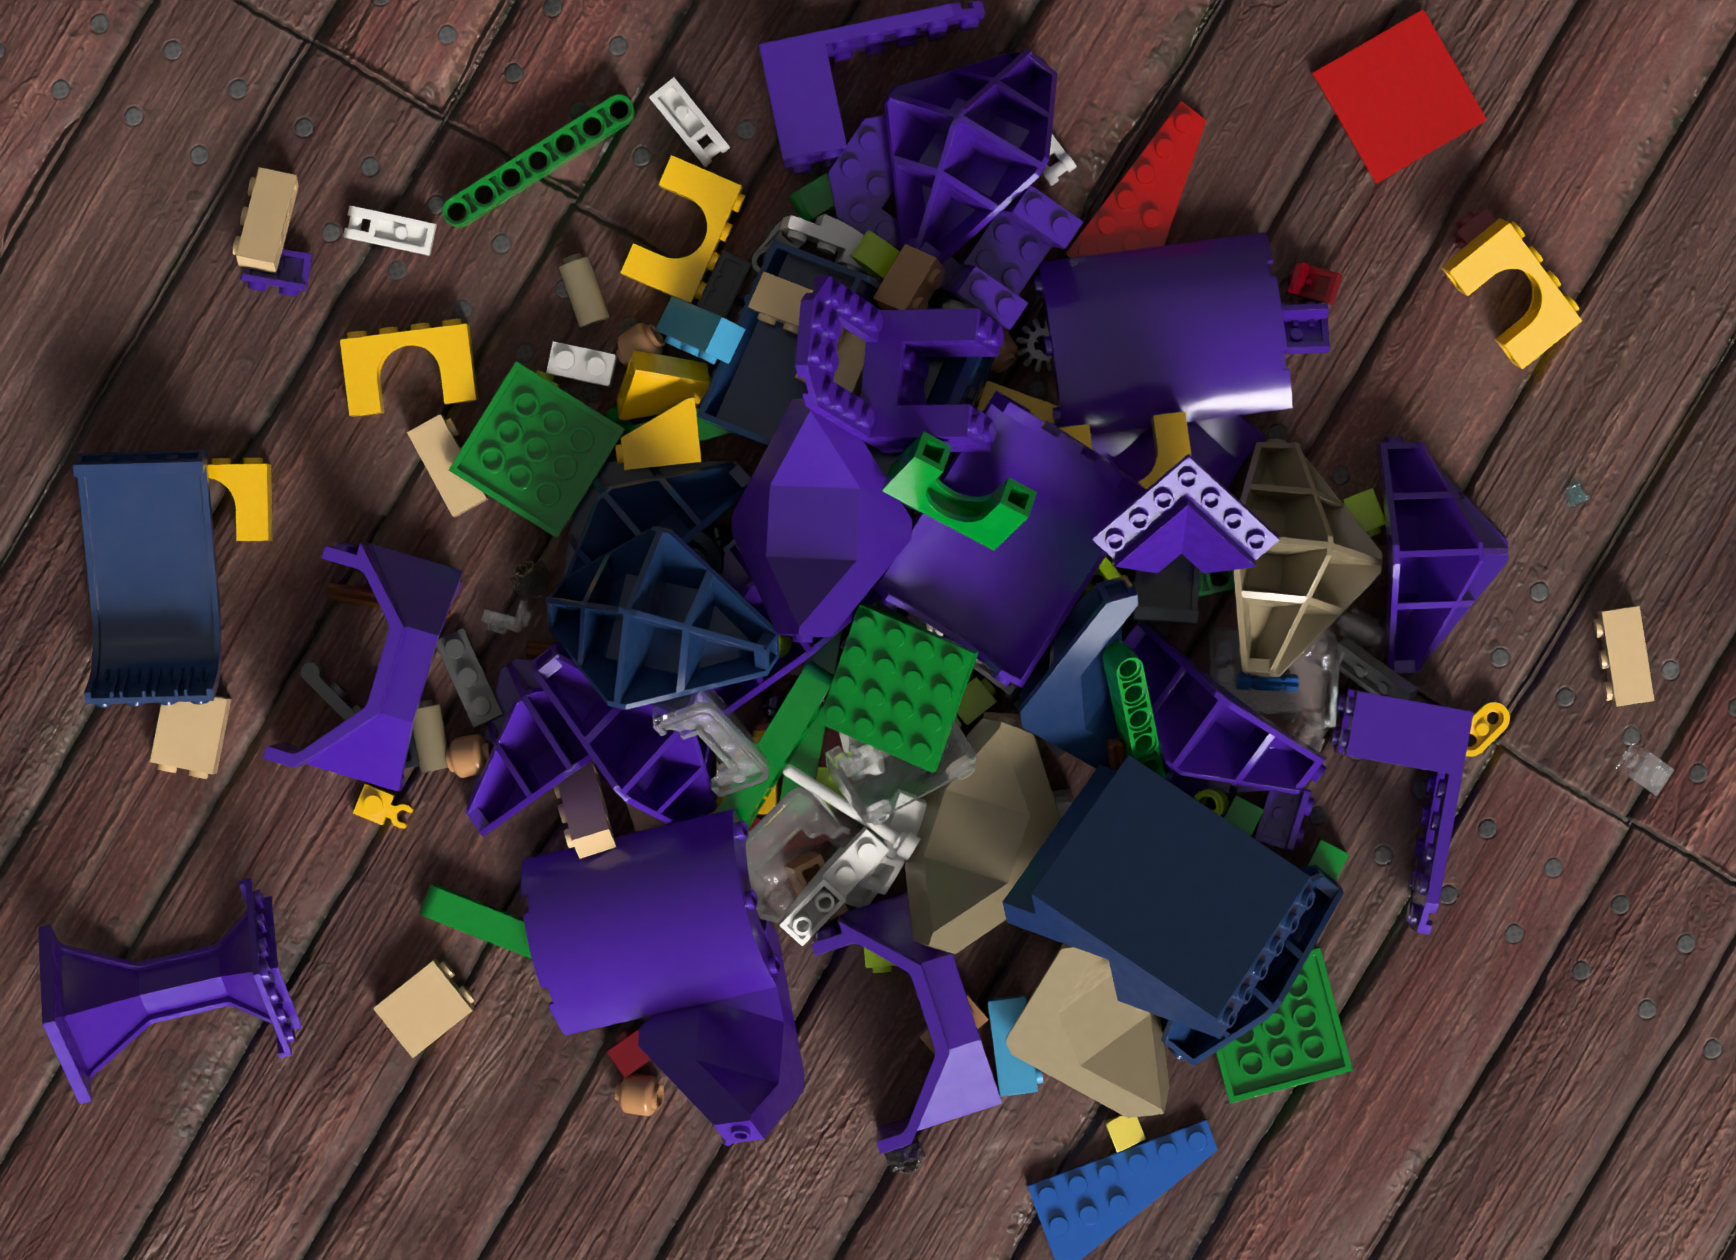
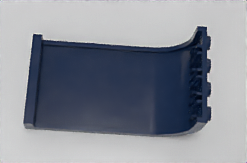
(150, 577)

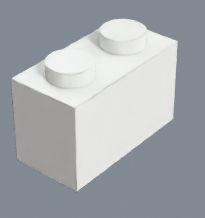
(582, 364)

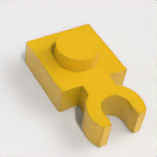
(377, 806)

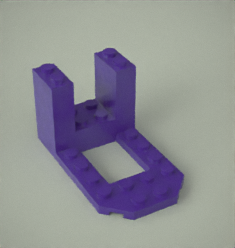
(803, 83)
(998, 257)
(895, 368)
(1420, 738)

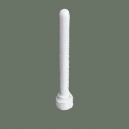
(903, 842)

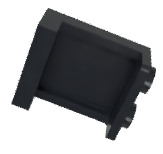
(1168, 595)

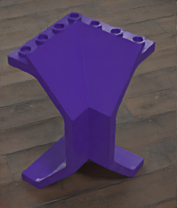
(1187, 506)
(415, 602)
(104, 1002)
(960, 1072)

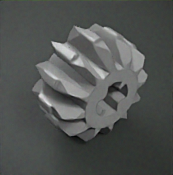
(1034, 354)

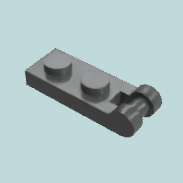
(331, 693)

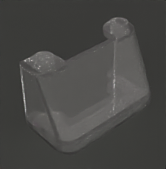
(1316, 672)
(705, 714)
(883, 783)
(788, 831)

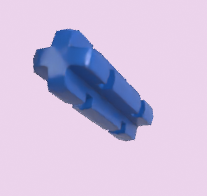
(1288, 682)

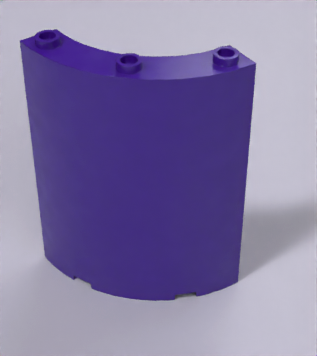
(1165, 333)
(1021, 593)
(647, 924)

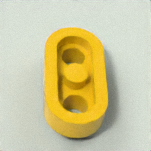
(1484, 731)

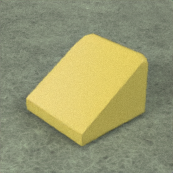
(1124, 1131)

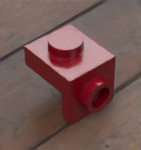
(1314, 283)

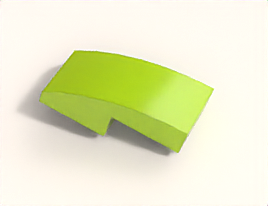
(875, 255)

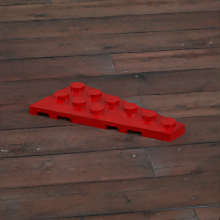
(1147, 197)

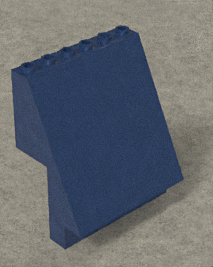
(760, 380)
(1164, 895)

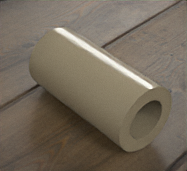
(583, 290)
(430, 737)

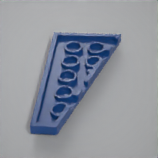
(1101, 1196)

